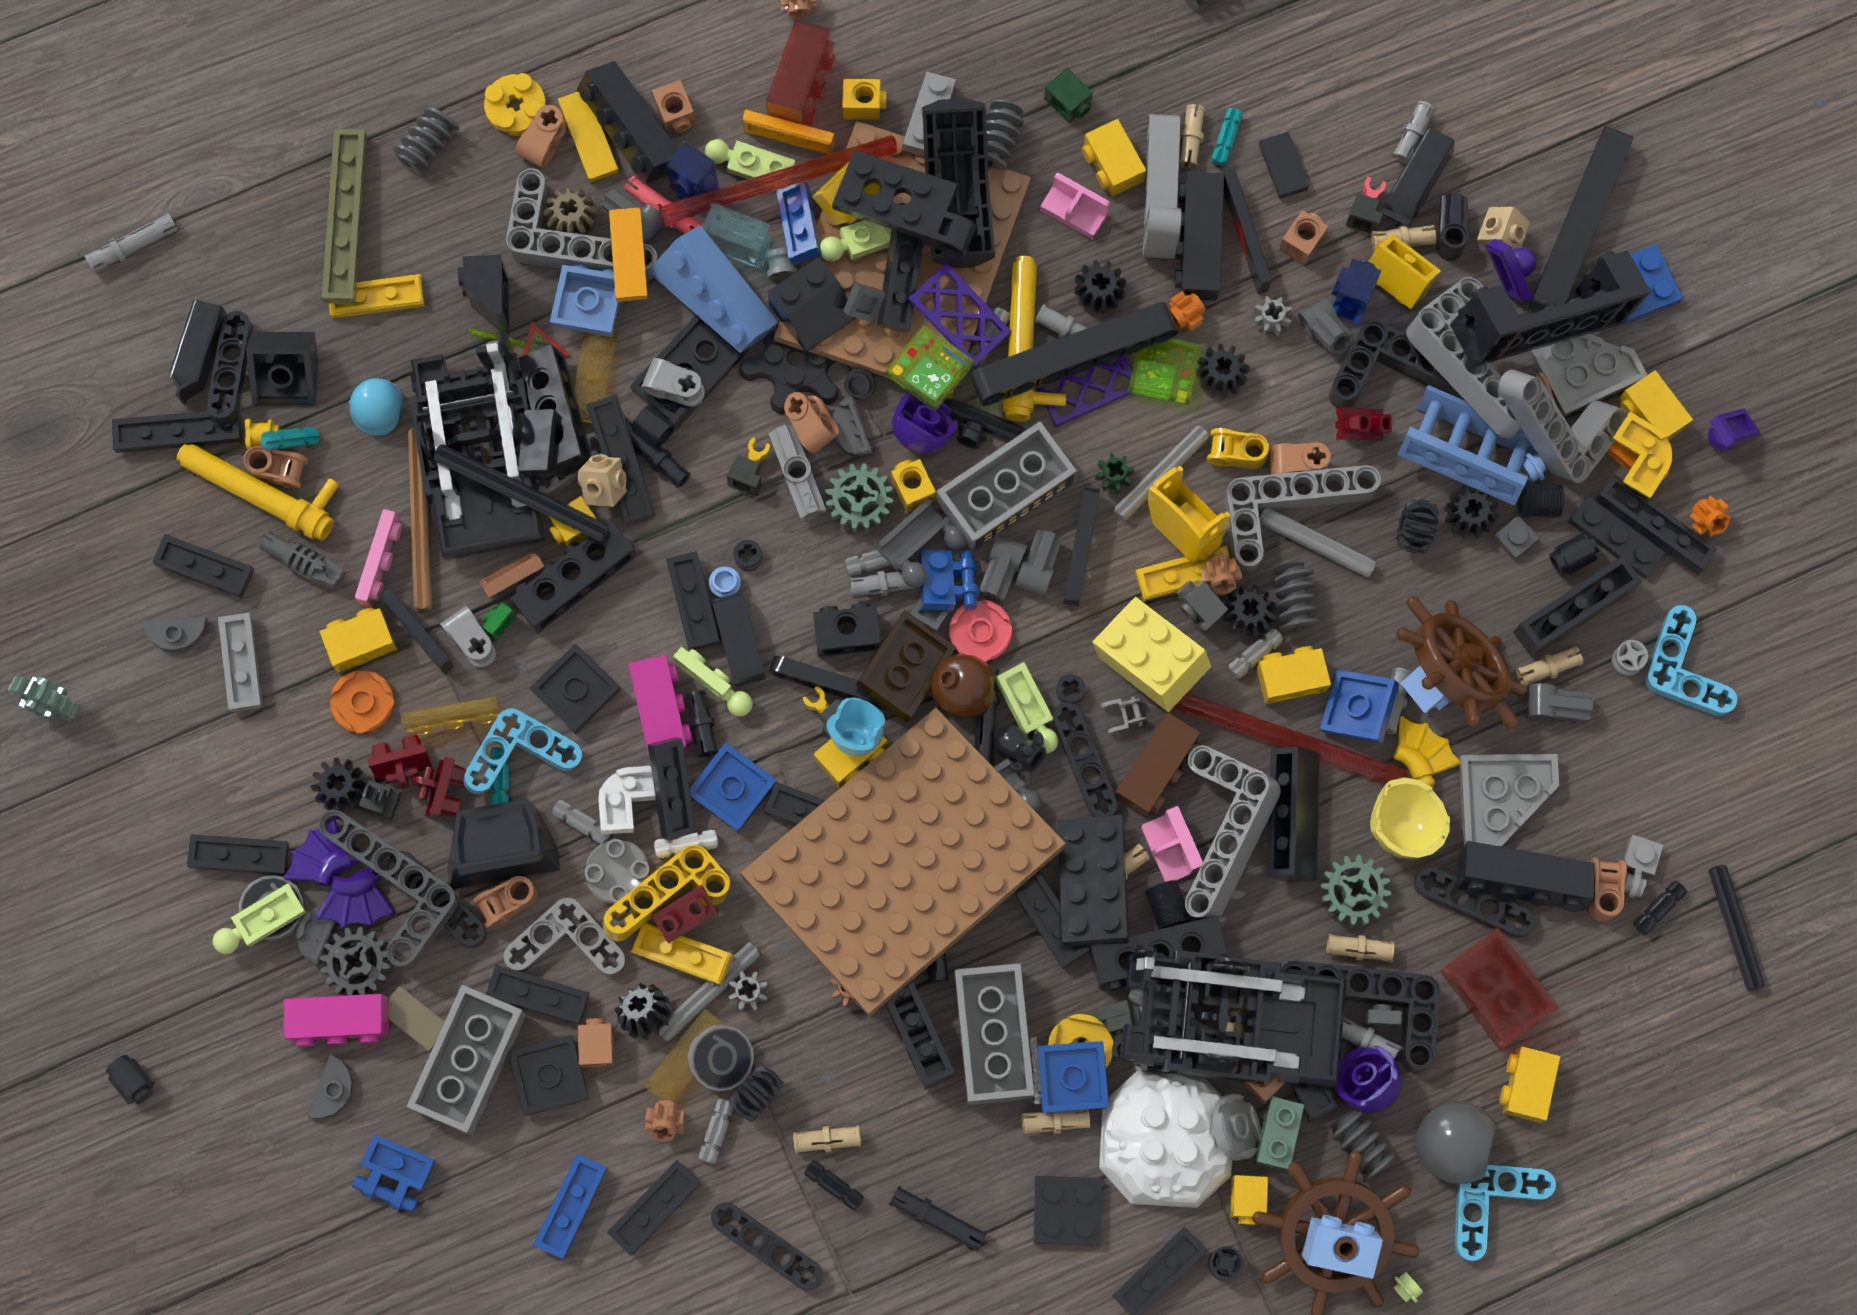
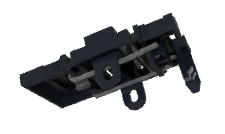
(467, 513)
(1293, 1022)

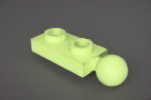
(746, 159)
(857, 239)
(738, 702)
(1027, 703)
(260, 920)

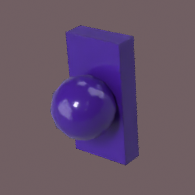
(1512, 268)
(1731, 429)

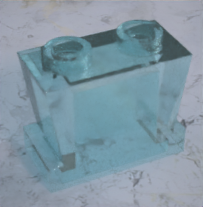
(738, 235)

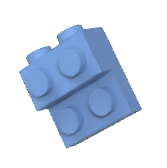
(585, 300)

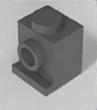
(1200, 604)

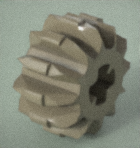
(567, 203)

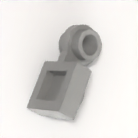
(1641, 858)

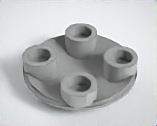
(615, 869)

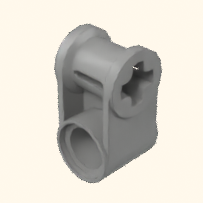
(668, 381)
(468, 634)

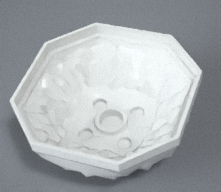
(1162, 1140)

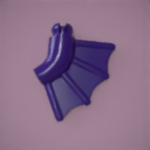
(319, 858)
(355, 900)

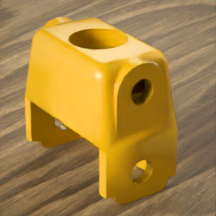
(1185, 517)

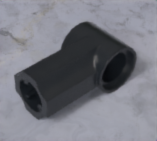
(1452, 225)

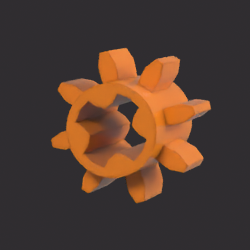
(1187, 310)
(1710, 516)

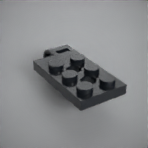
(923, 217)
(664, 416)

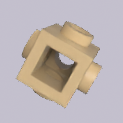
(1504, 225)
(602, 480)

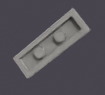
(934, 88)
(240, 662)

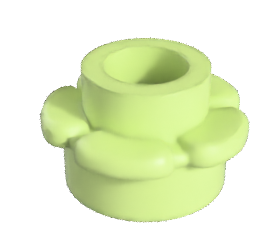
(1407, 1287)

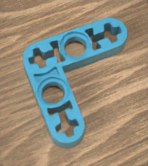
(1676, 676)
(520, 738)
(1480, 1197)

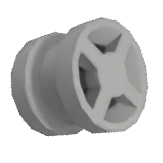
(779, 265)
(1635, 653)

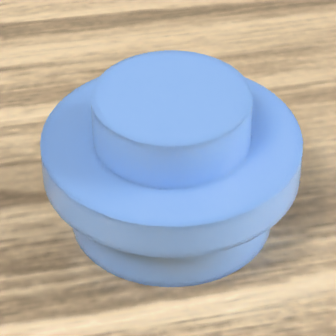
(1533, 468)
(724, 582)

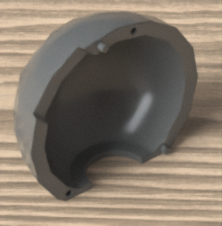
(1456, 1141)

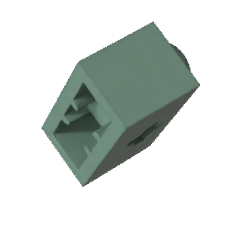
(1278, 1134)

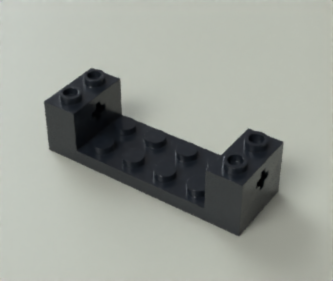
(1493, 329)

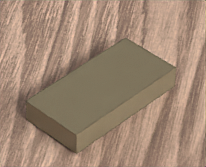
(414, 1018)

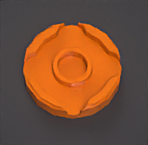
(362, 702)

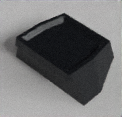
(500, 844)

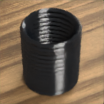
(1541, 500)
(1167, 904)

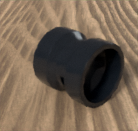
(1229, 1264)

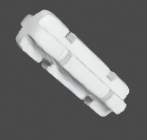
(664, 848)

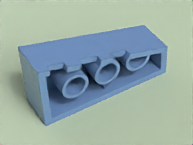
(713, 289)

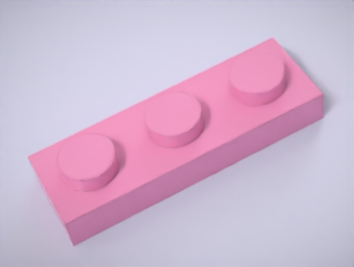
(378, 559)

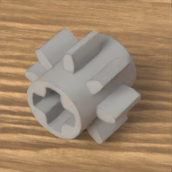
(1268, 323)
(752, 981)

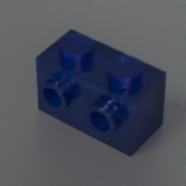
(691, 172)
(1355, 289)

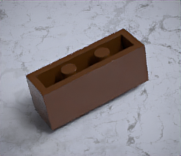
(1158, 766)

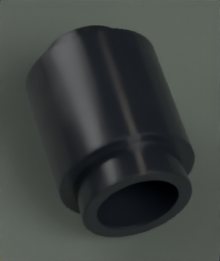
(1574, 554)
(130, 1079)

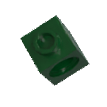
(1068, 96)

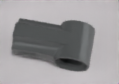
(621, 199)
(1323, 322)
(1004, 561)
(1037, 569)
(1549, 703)

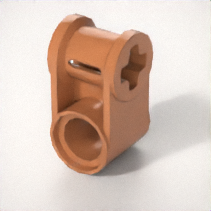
(540, 141)
(810, 421)
(1297, 457)
(282, 467)
(1608, 884)
(504, 902)

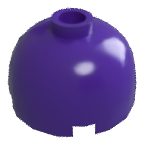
(921, 427)
(1369, 1079)

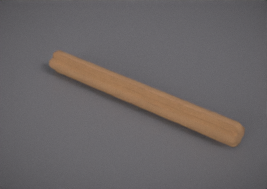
(419, 531)

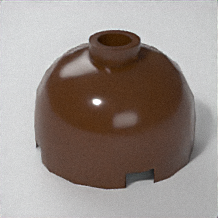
(963, 686)

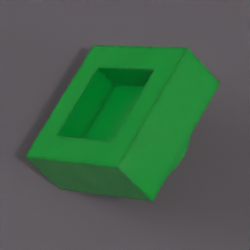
(498, 620)

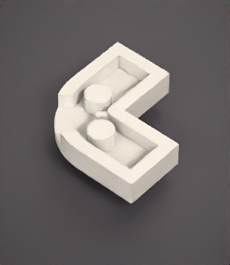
(617, 795)

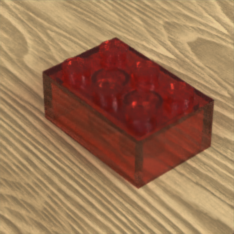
(801, 73)
(1498, 989)

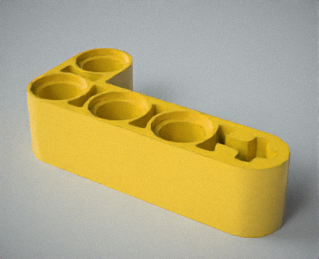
(660, 896)

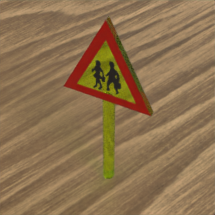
(536, 339)

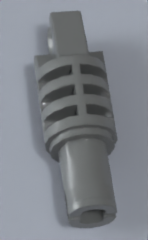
(303, 561)

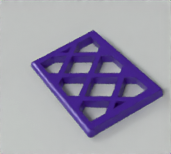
(962, 289)
(1083, 408)

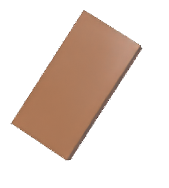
(511, 573)

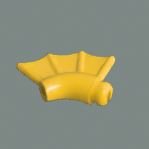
(1423, 751)

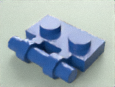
(939, 590)
(399, 1164)

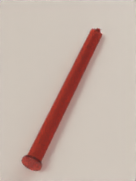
(772, 181)
(1288, 738)

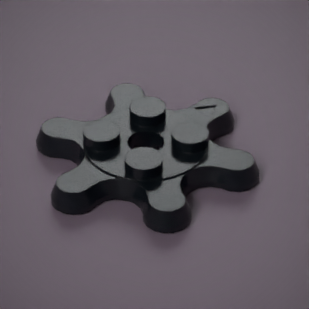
(786, 378)

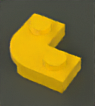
(1653, 453)

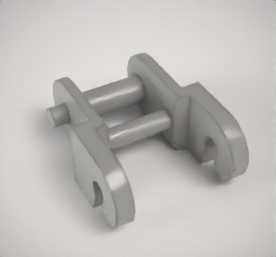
(1121, 705)

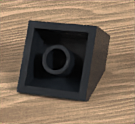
(486, 286)
(810, 304)
(282, 368)

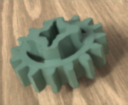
(847, 494)
(43, 698)
(1344, 884)

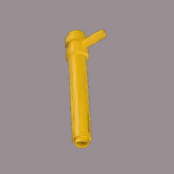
(1022, 338)
(296, 513)

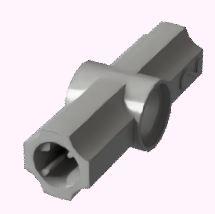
(803, 489)

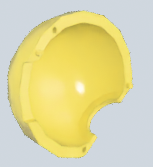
(1409, 819)

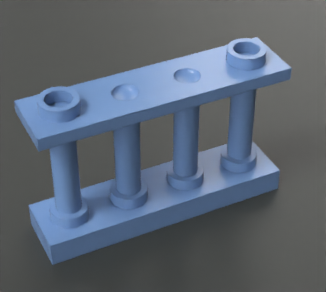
(1458, 463)

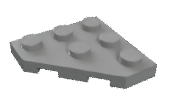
(1586, 370)
(1503, 793)

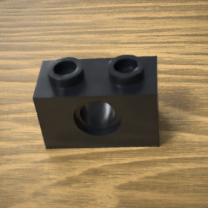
(832, 642)

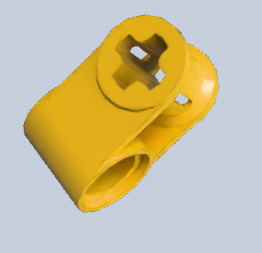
(1235, 449)

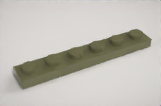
(344, 216)

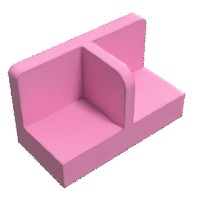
(1075, 206)
(1172, 845)

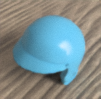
(376, 406)
(856, 727)

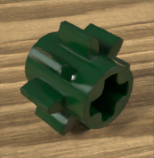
(1118, 480)

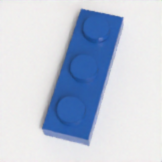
(799, 222)
(570, 1206)

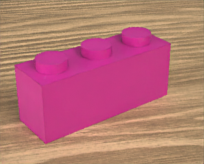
(657, 700)
(336, 1019)

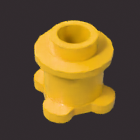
(254, 431)

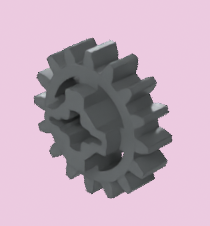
(361, 951)

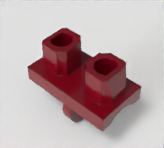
(1362, 424)
(401, 763)
(438, 801)
(684, 914)

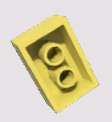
(1152, 654)

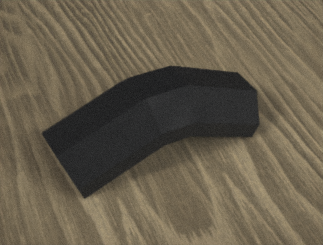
(958, 153)

